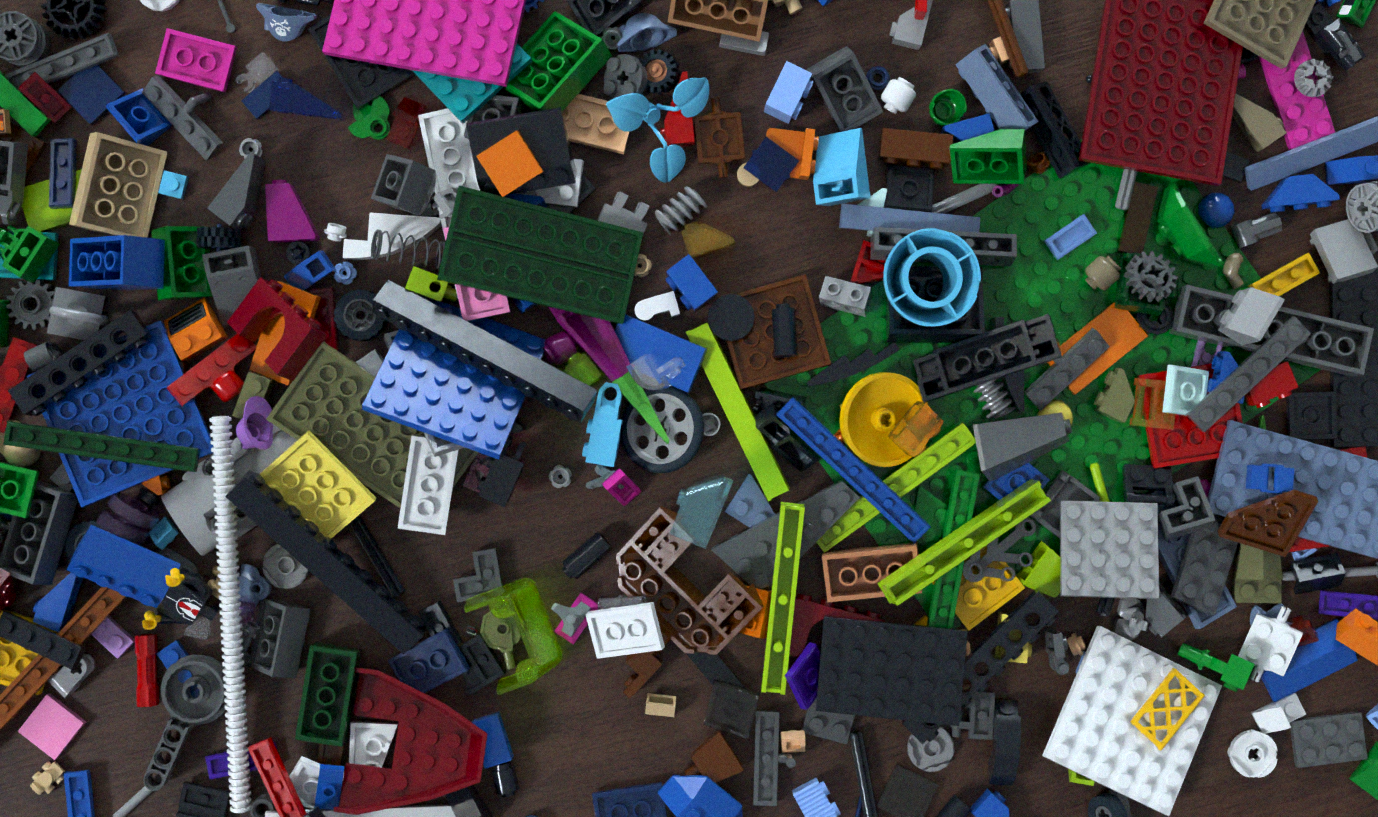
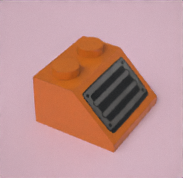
(194, 330)

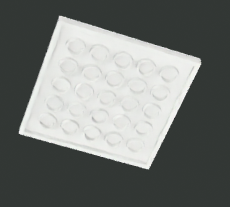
(1095, 725)

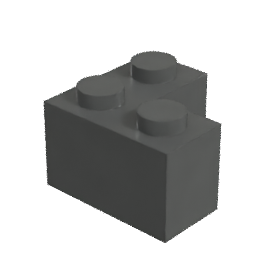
(1191, 513)

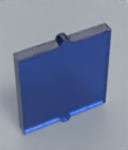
(771, 164)

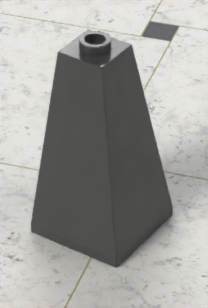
(1015, 442)

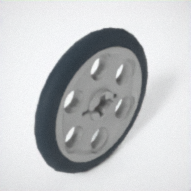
(678, 454)

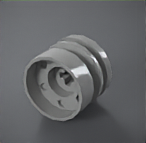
(1363, 207)

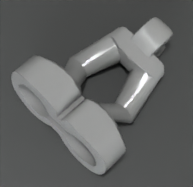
(1131, 619)

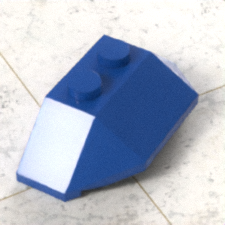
(698, 798)

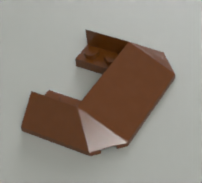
(682, 610)

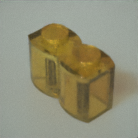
(916, 429)

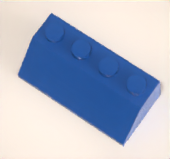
(122, 566)

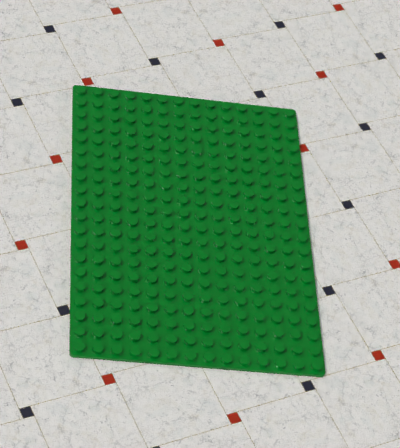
(1027, 290)

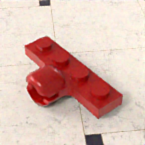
(214, 372)
(12, 373)

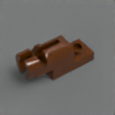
(645, 665)

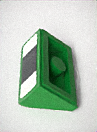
(1355, 11)

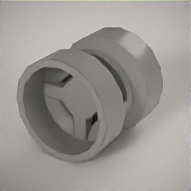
(711, 424)

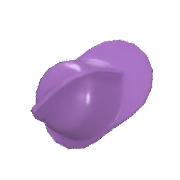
(253, 428)

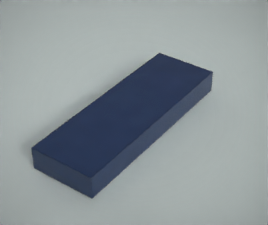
(62, 173)

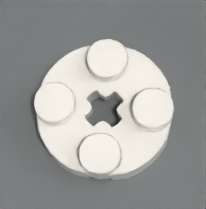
(1240, 750)

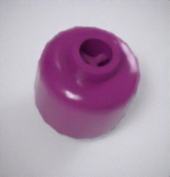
(559, 348)

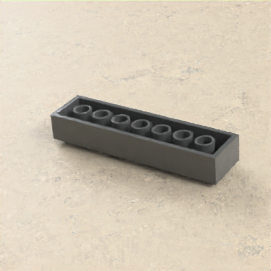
(1330, 347)

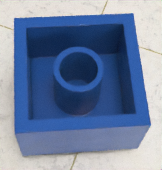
(691, 283)

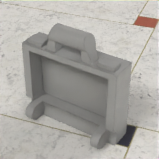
(1345, 251)

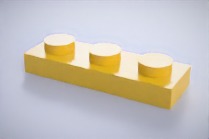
(1287, 276)

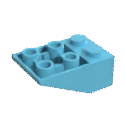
(841, 169)

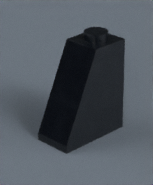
(468, 803)

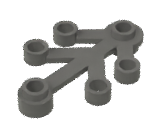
(995, 552)

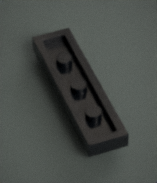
(41, 640)

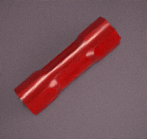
(147, 690)

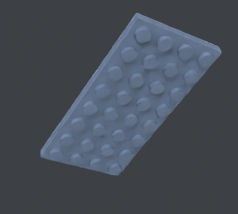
(1340, 480)

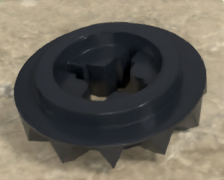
(1164, 322)

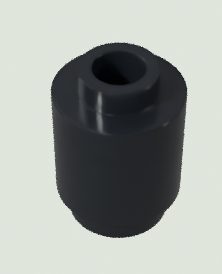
(505, 779)

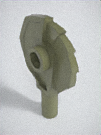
(501, 635)

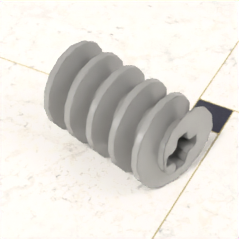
(680, 209)
(994, 399)

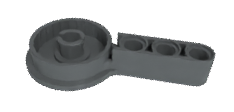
(186, 710)

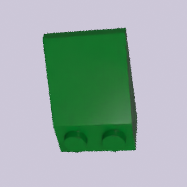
(990, 158)
(16, 489)

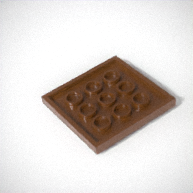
(754, 354)

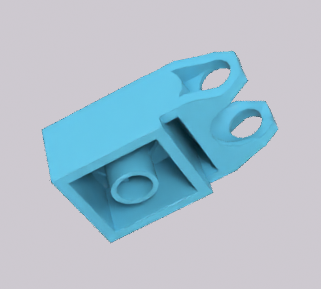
(604, 429)

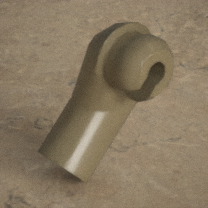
(1231, 269)

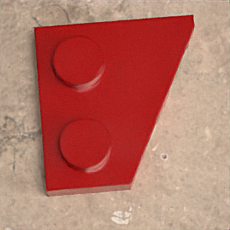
(866, 269)

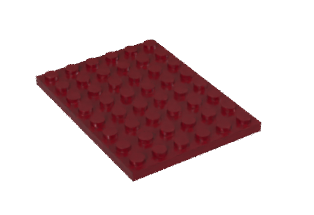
(1161, 91)

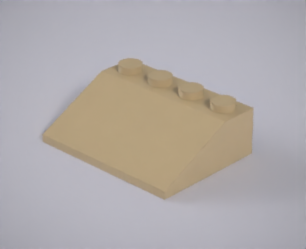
(117, 186)

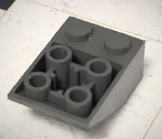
(231, 277)

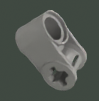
(68, 680)

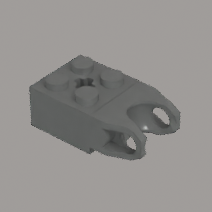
(12, 179)

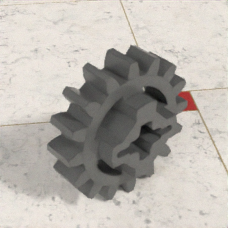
(1150, 276)

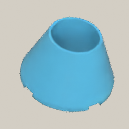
(959, 273)

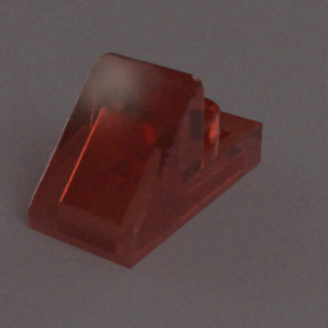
(405, 122)

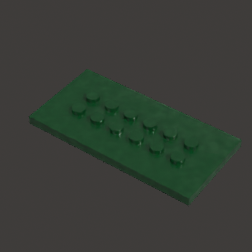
(540, 255)

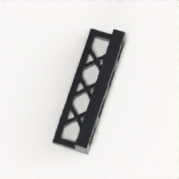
(1050, 130)

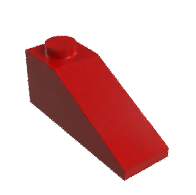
(678, 127)

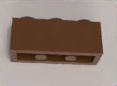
(915, 148)

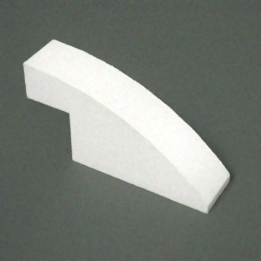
(404, 224)

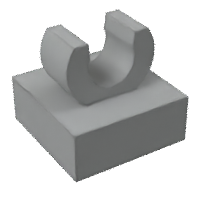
(445, 201)

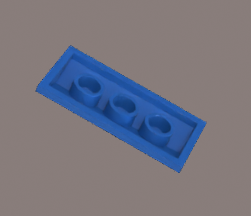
(1310, 663)

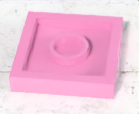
(52, 726)

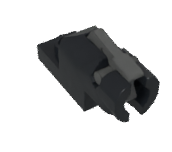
(1333, 38)

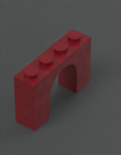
(301, 333)
(810, 612)

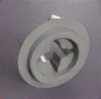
(1306, 85)

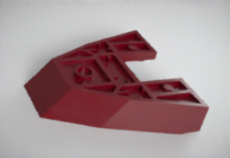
(433, 748)

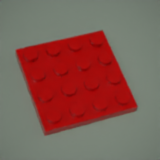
(1186, 441)

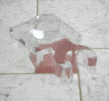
(259, 70)

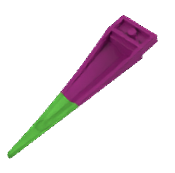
(604, 349)

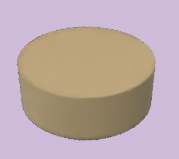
(745, 178)

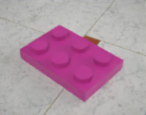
(196, 60)

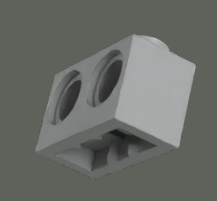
(845, 296)

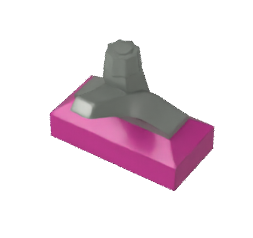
(616, 483)
(574, 617)

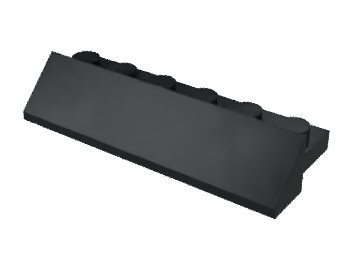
(987, 357)

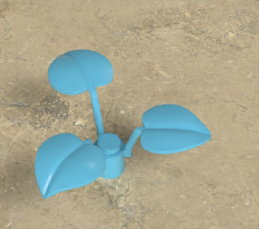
(633, 108)

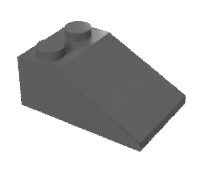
(845, 90)
(240, 195)

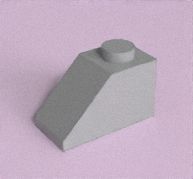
(909, 31)

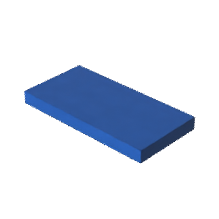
(643, 338)

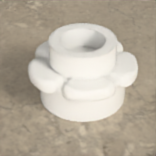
(335, 231)

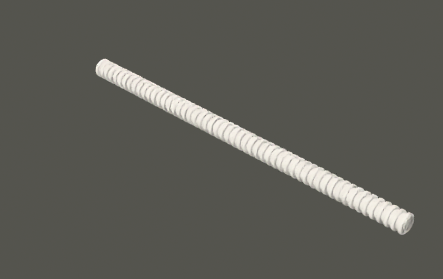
(230, 616)

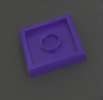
(804, 676)

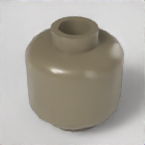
(1102, 273)

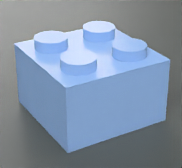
(786, 95)

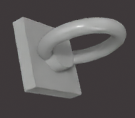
(76, 314)

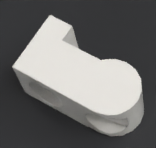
(656, 305)

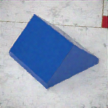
(139, 117)

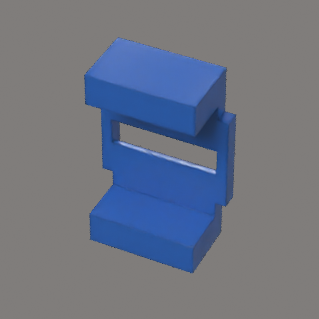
(1258, 476)

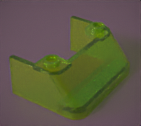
(525, 604)

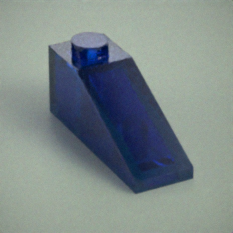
(295, 100)

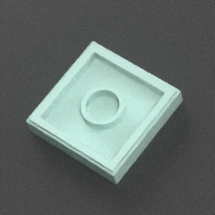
(1184, 389)

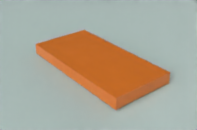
(274, 330)
(1120, 333)

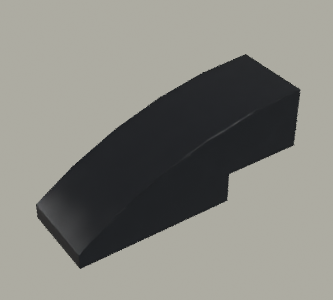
(784, 439)

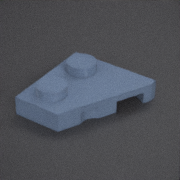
(749, 504)

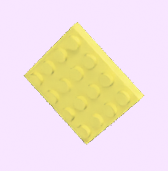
(318, 485)

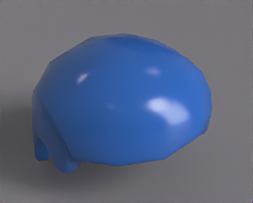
(1216, 210)

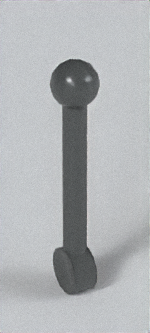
(230, 27)

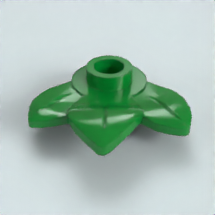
(369, 118)

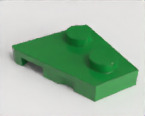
(934, 513)

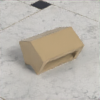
(658, 707)

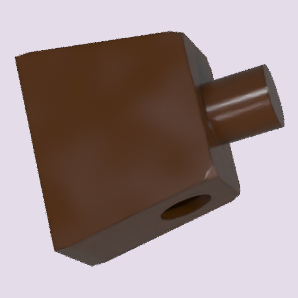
(715, 759)

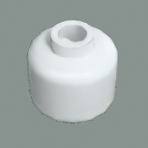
(898, 95)

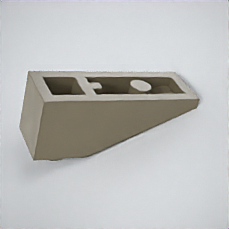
(1257, 123)

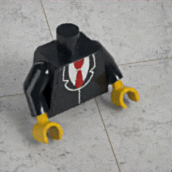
(183, 601)

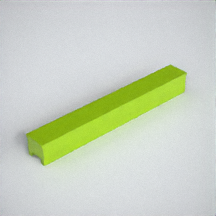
(739, 413)
(963, 542)
(783, 597)

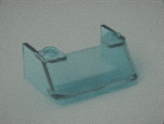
(700, 509)

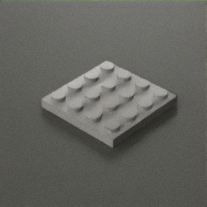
(1109, 549)

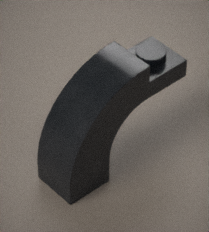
(1006, 743)

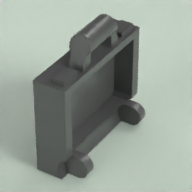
(1062, 488)

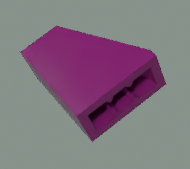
(287, 215)

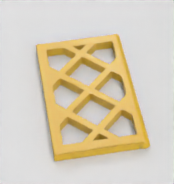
(1148, 707)

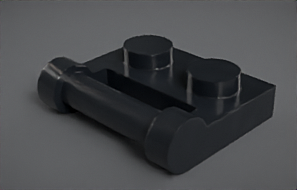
(1148, 478)

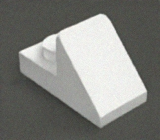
(1278, 714)

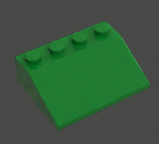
(561, 64)

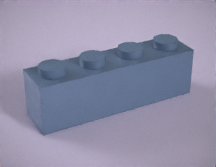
(995, 90)

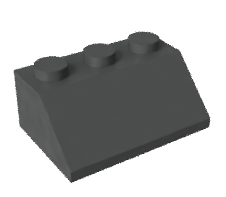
(280, 638)

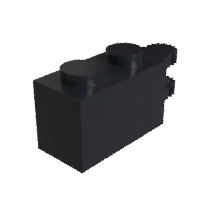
(502, 475)

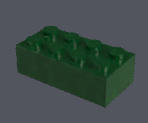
(328, 694)

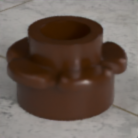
(1038, 163)

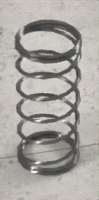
(376, 248)

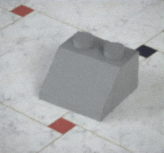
(1250, 315)

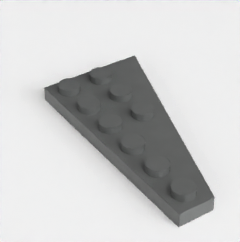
(753, 551)

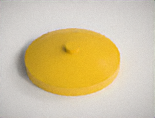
(872, 412)

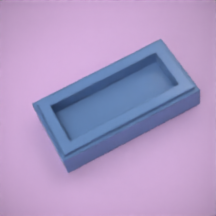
(1070, 236)

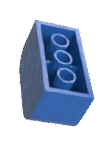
(117, 263)

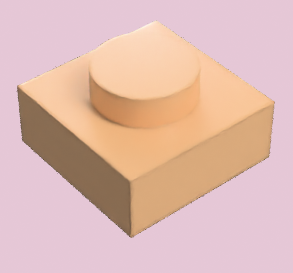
(998, 50)
(793, 741)

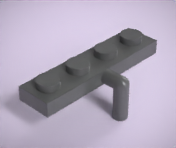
(182, 115)
(1066, 369)
(767, 758)

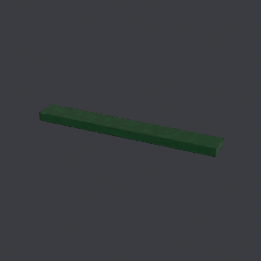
(101, 446)

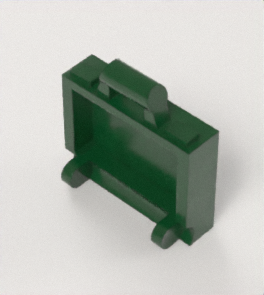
(1127, 301)

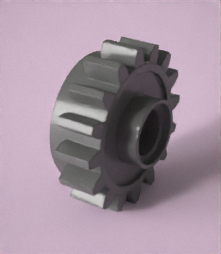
(22, 301)

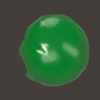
(947, 107)

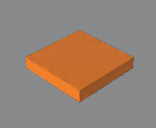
(509, 163)

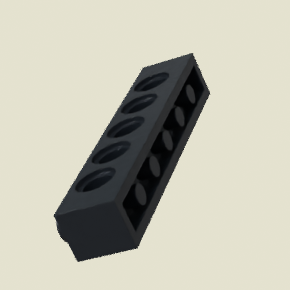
(26, 391)

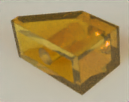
(704, 239)

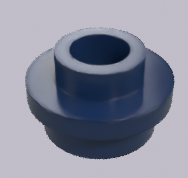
(878, 70)

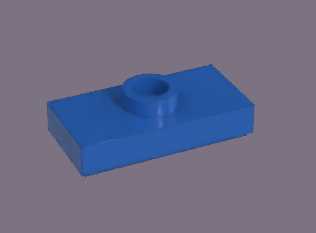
(329, 786)

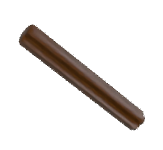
(1008, 37)

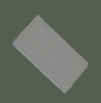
(745, 45)

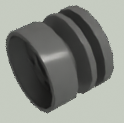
(32, 40)

